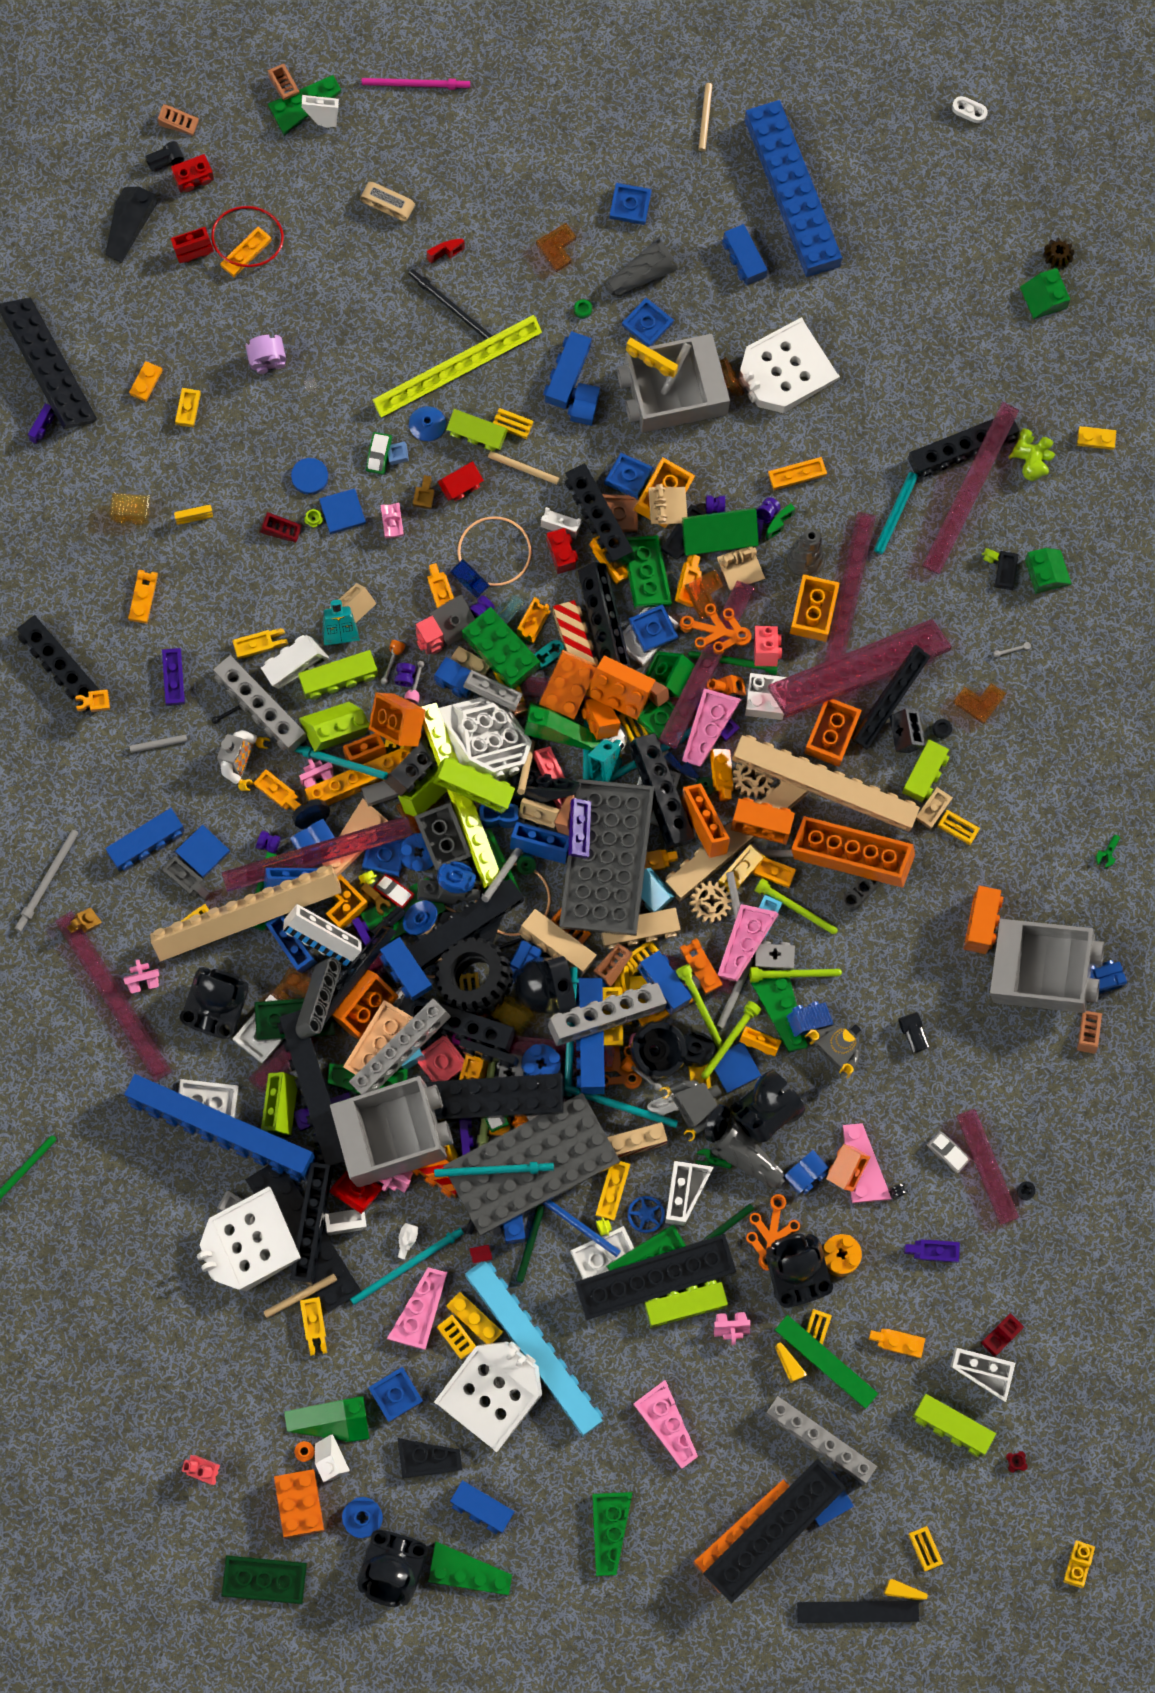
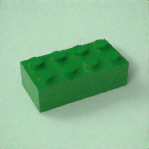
(501, 649)

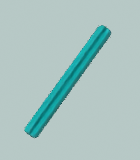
(895, 513)

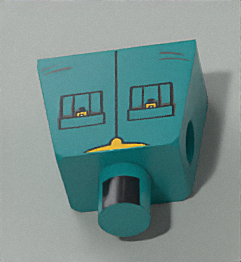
(339, 624)
(605, 760)

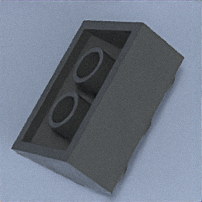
(443, 835)

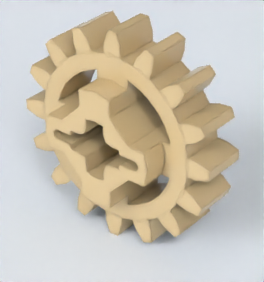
(753, 784)
(710, 894)

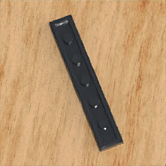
(891, 697)
(359, 967)
(858, 1612)

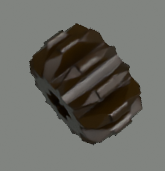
(1057, 259)

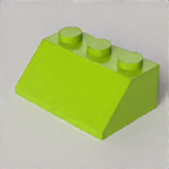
(334, 725)

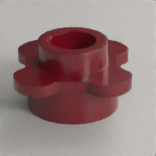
(1020, 1456)

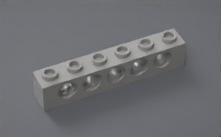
(230, 668)
(563, 1033)
(400, 1048)
(821, 1440)

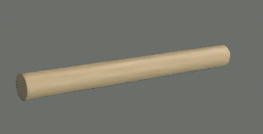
(705, 117)
(523, 467)
(525, 771)
(300, 1295)

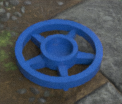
(646, 1214)

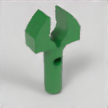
(1108, 852)
(711, 1160)

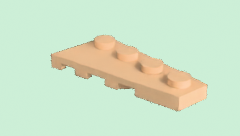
(361, 818)
(380, 1031)

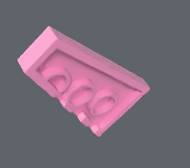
(710, 720)
(746, 936)
(871, 1183)
(418, 1316)
(664, 1419)

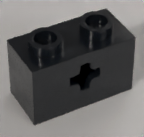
(907, 731)

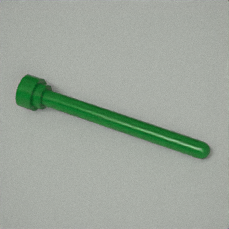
(738, 662)
(27, 1165)

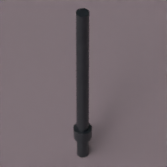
(424, 283)

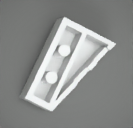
(293, 660)
(685, 1189)
(984, 1370)

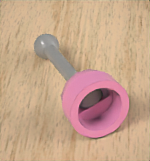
(412, 695)

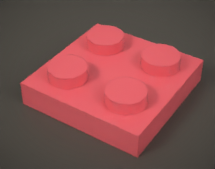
(441, 1060)

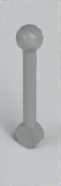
(1026, 646)

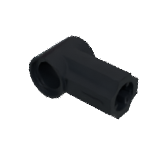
(170, 154)
(912, 1027)

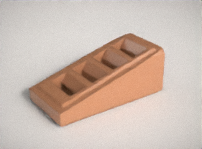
(277, 72)
(167, 123)
(659, 694)
(562, 820)
(612, 974)
(1085, 1043)

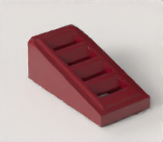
(278, 533)

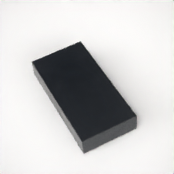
(1006, 570)

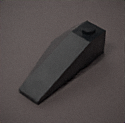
(129, 218)
(542, 788)

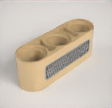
(387, 201)

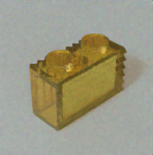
(130, 508)
(512, 1015)

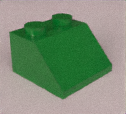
(1045, 294)
(1047, 569)
(671, 671)

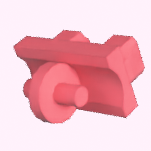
(201, 1469)

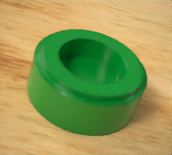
(583, 308)

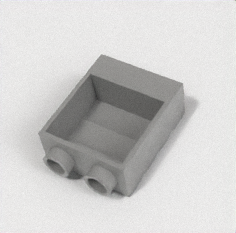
(695, 394)
(1045, 966)
(391, 1131)

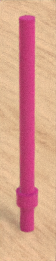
(451, 84)

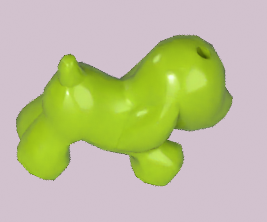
(1033, 454)

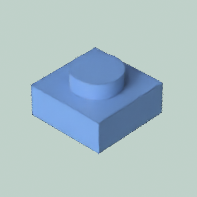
(398, 453)

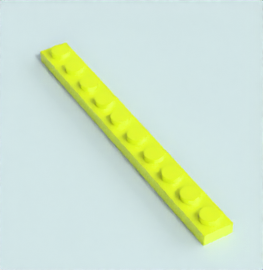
(457, 366)
(463, 806)

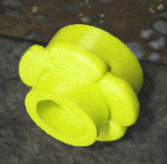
(367, 877)
(603, 1227)

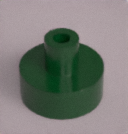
(707, 784)
(526, 864)

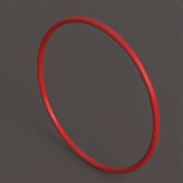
(247, 207)

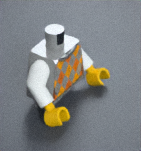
(235, 754)

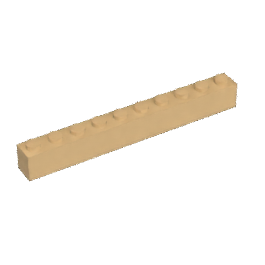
(825, 783)
(701, 867)
(245, 912)

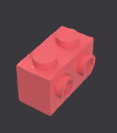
(429, 636)
(766, 646)

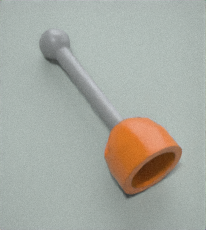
(396, 648)
(628, 1066)

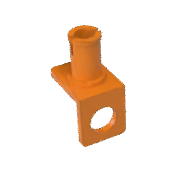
(727, 685)

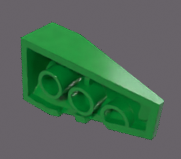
(555, 727)
(342, 1418)

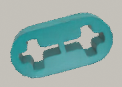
(545, 651)

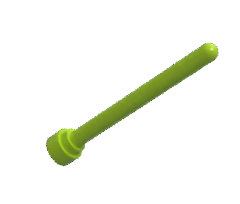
(764, 888)
(685, 974)
(757, 974)
(750, 1011)

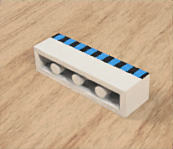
(322, 935)

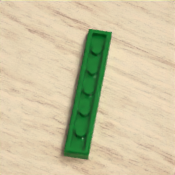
(826, 1361)

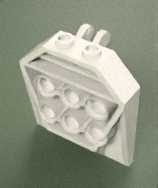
(803, 349)
(486, 737)
(220, 1247)
(467, 1408)

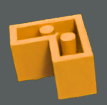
(348, 907)

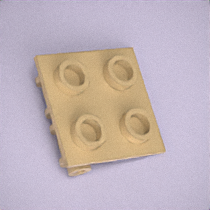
(667, 504)
(741, 566)

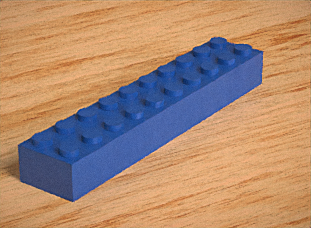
(793, 188)
(219, 1127)

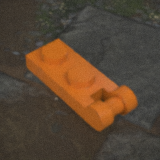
(701, 966)

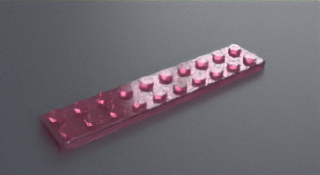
(855, 668)

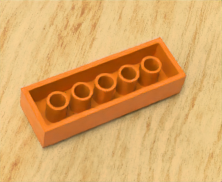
(853, 851)
(708, 1557)

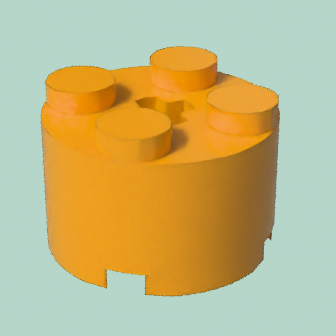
(846, 1245)

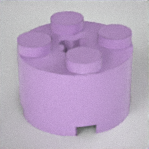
(266, 353)

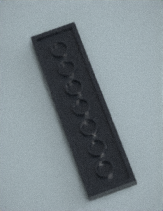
(47, 363)
(500, 1097)
(328, 1262)
(655, 1276)
(774, 1531)

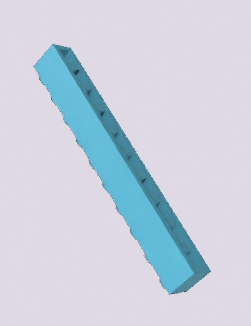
(529, 1339)

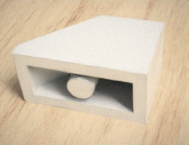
(321, 110)
(329, 1459)

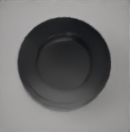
(942, 728)

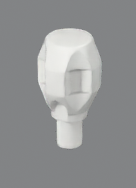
(406, 1239)

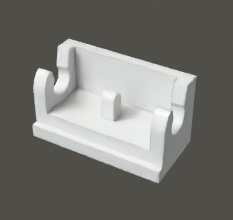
(555, 521)
(345, 1222)

